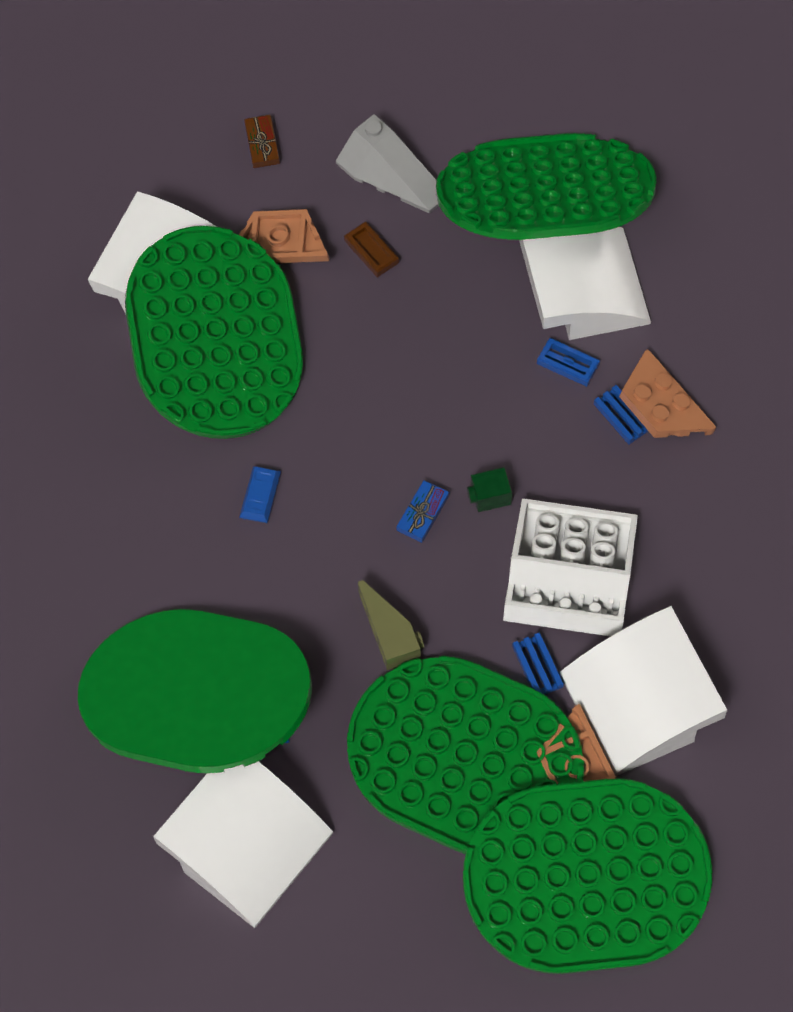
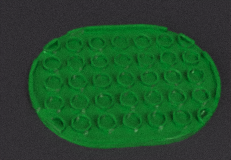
(546, 186)
(213, 332)
(194, 690)
(451, 743)
(587, 876)

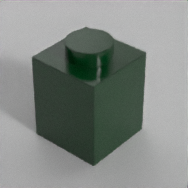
(490, 490)

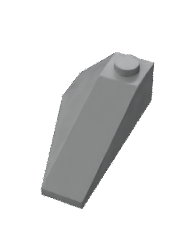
(383, 160)

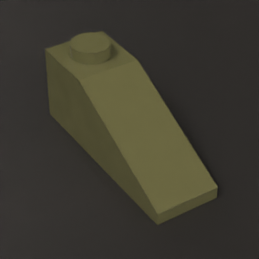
(391, 629)

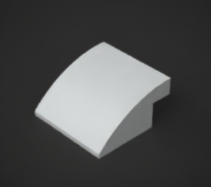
(140, 227)
(585, 283)
(570, 567)
(644, 691)
(243, 838)

